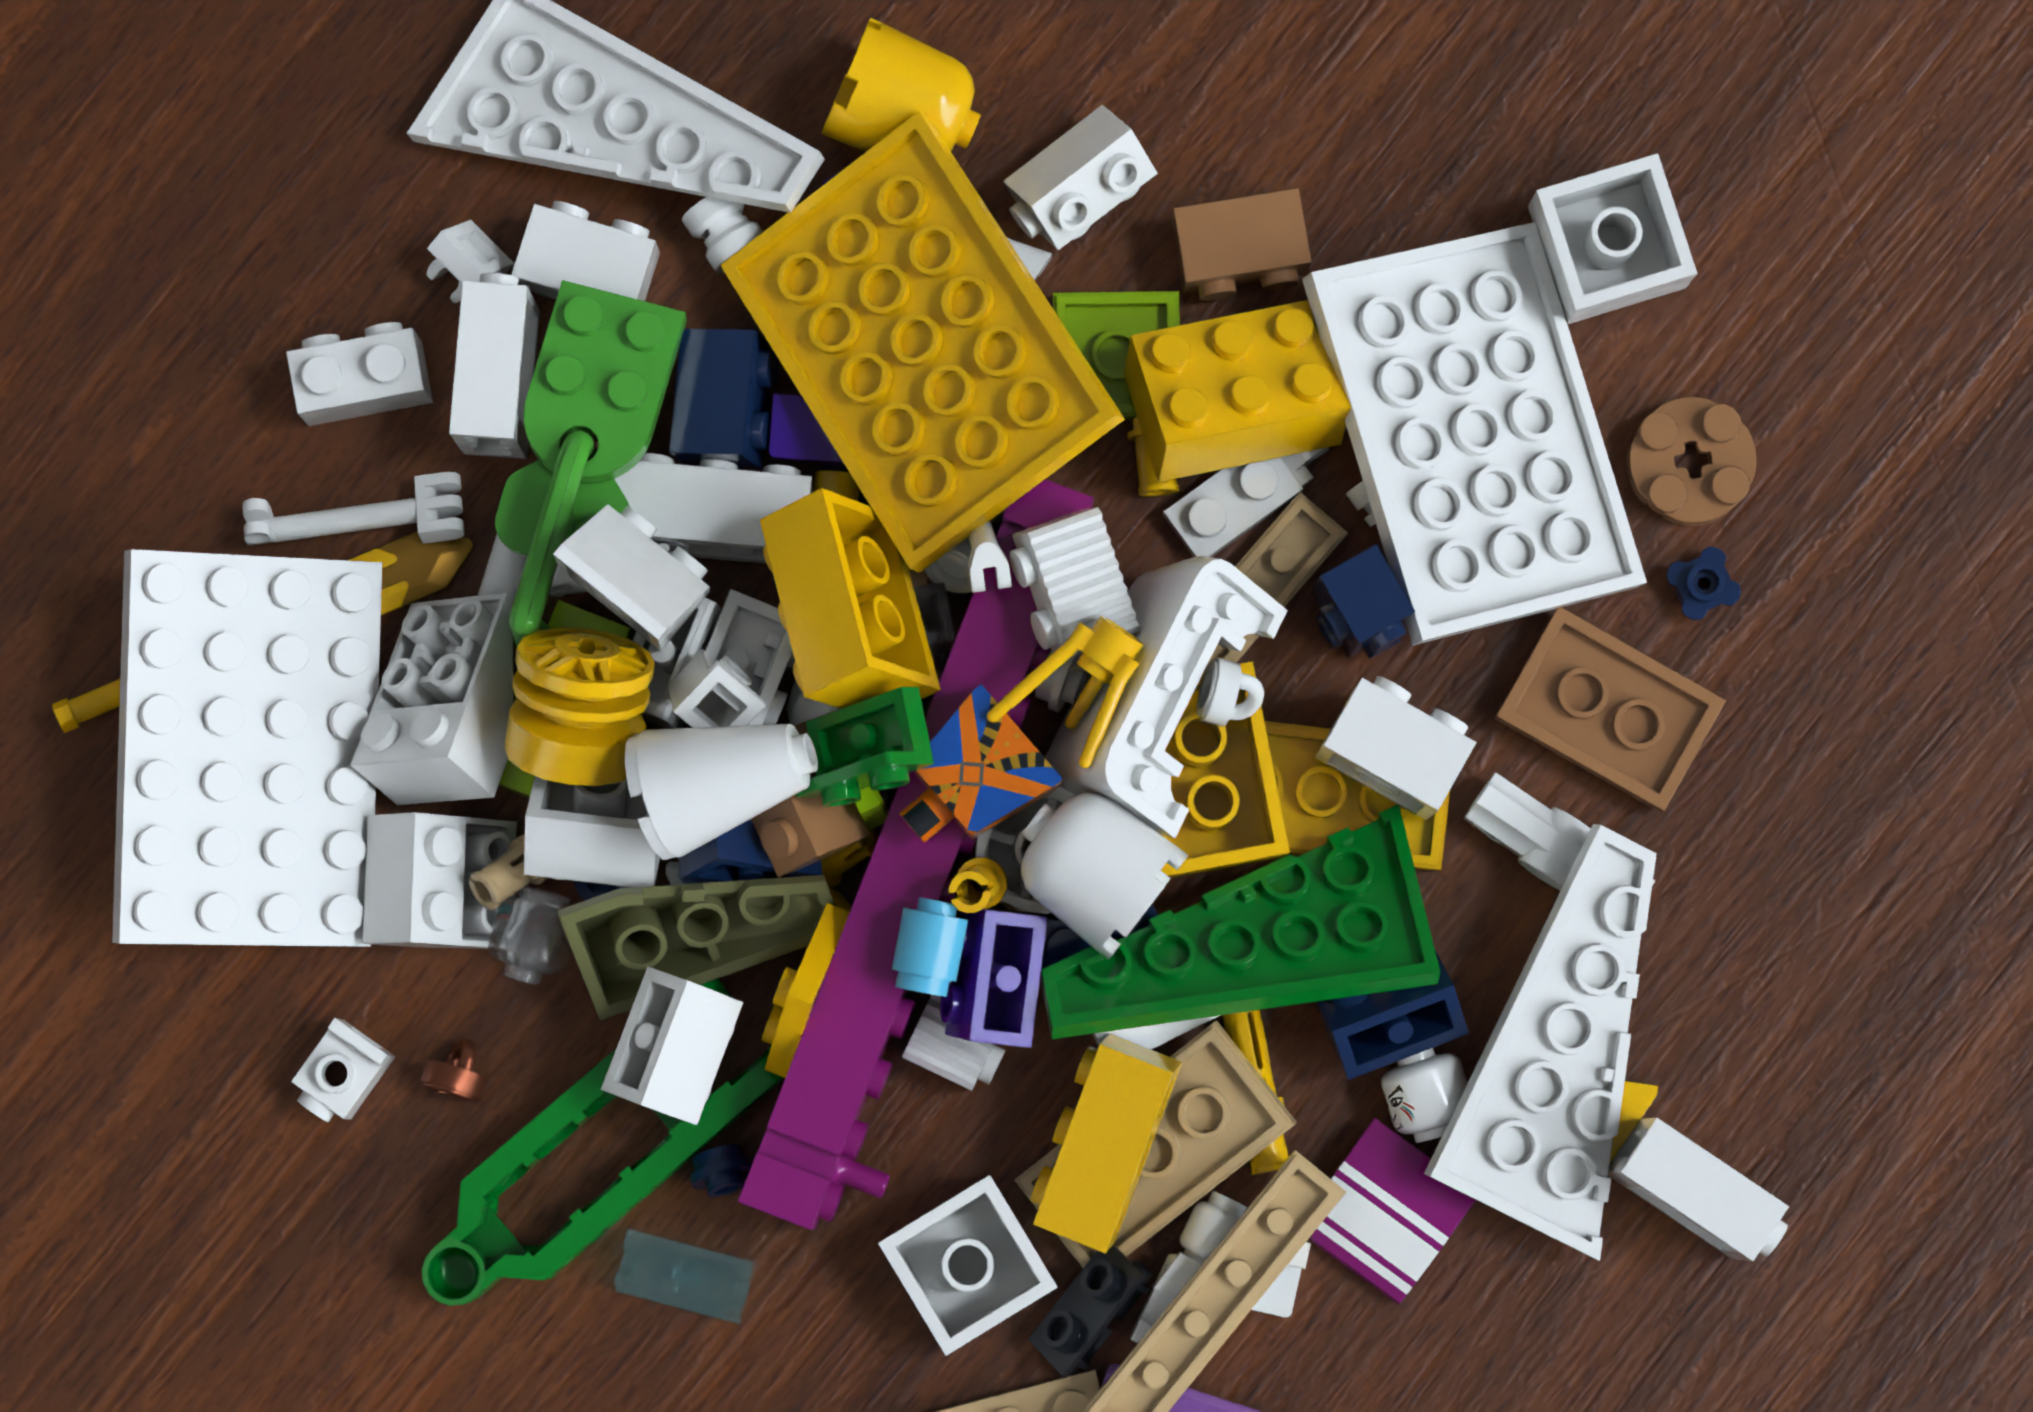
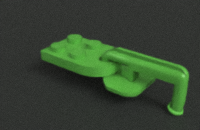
(597, 378)

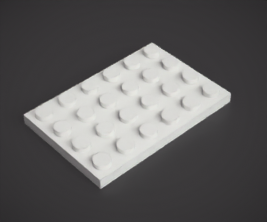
(1474, 431)
(240, 747)

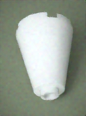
(712, 779)

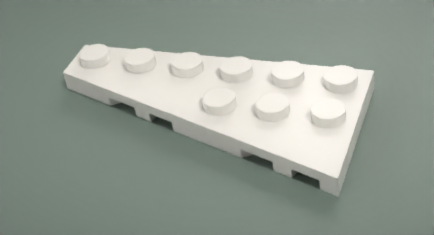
(579, 100)
(1553, 1074)

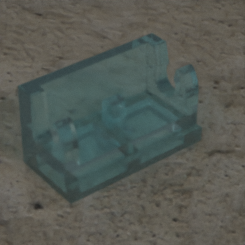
(685, 1275)

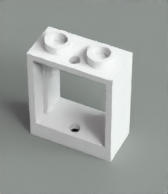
(494, 366)
(1699, 1191)

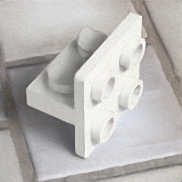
(757, 642)

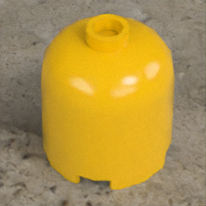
(892, 82)

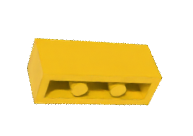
(1104, 1142)

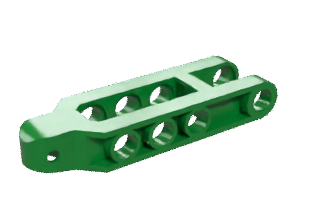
(484, 1248)

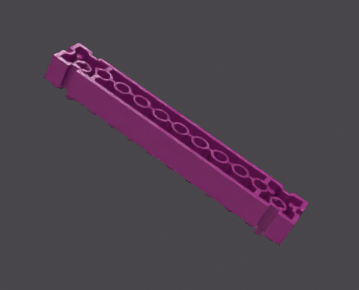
(839, 1061)

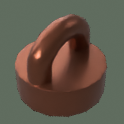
(456, 1075)

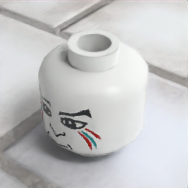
(1424, 1093)

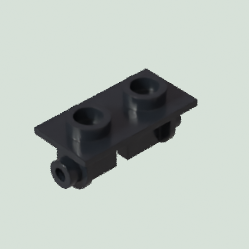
(1082, 1314)

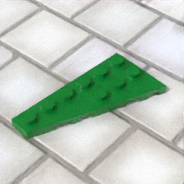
(1278, 937)

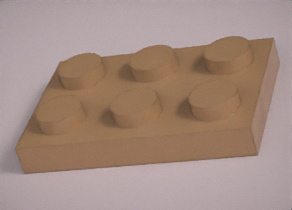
(1610, 709)

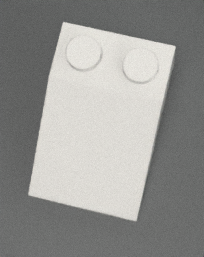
(634, 574)

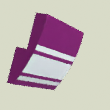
(1391, 1213)

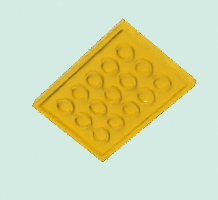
(921, 342)

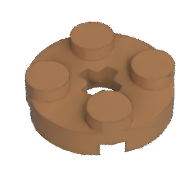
(1670, 490)

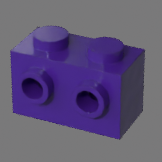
(996, 979)

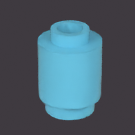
(929, 947)

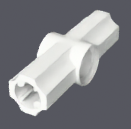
(1540, 836)

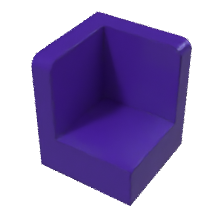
(798, 435)

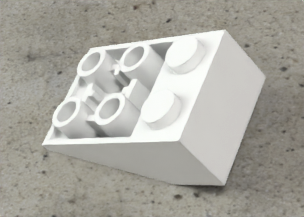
(443, 704)

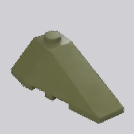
(688, 931)

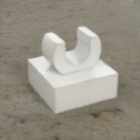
(466, 254)

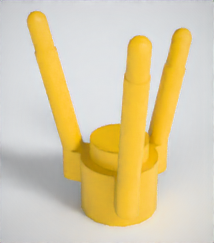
(1107, 656)

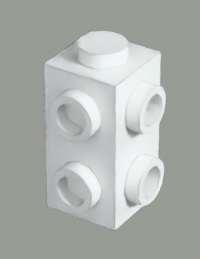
(1079, 178)

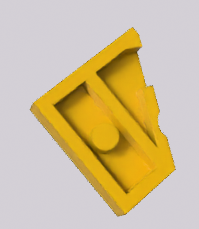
(799, 991)

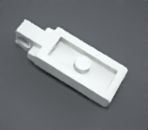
(1237, 501)

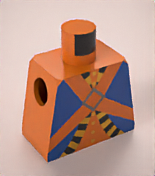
(978, 773)

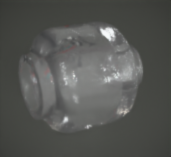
(530, 935)

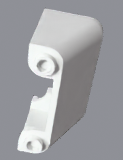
(1181, 621)

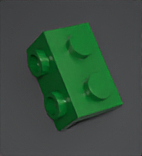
(868, 746)

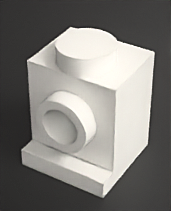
(714, 693)
(365, 1065)

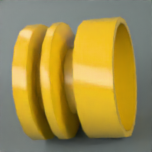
(577, 704)

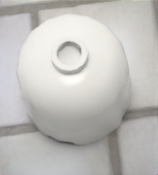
(1096, 867)

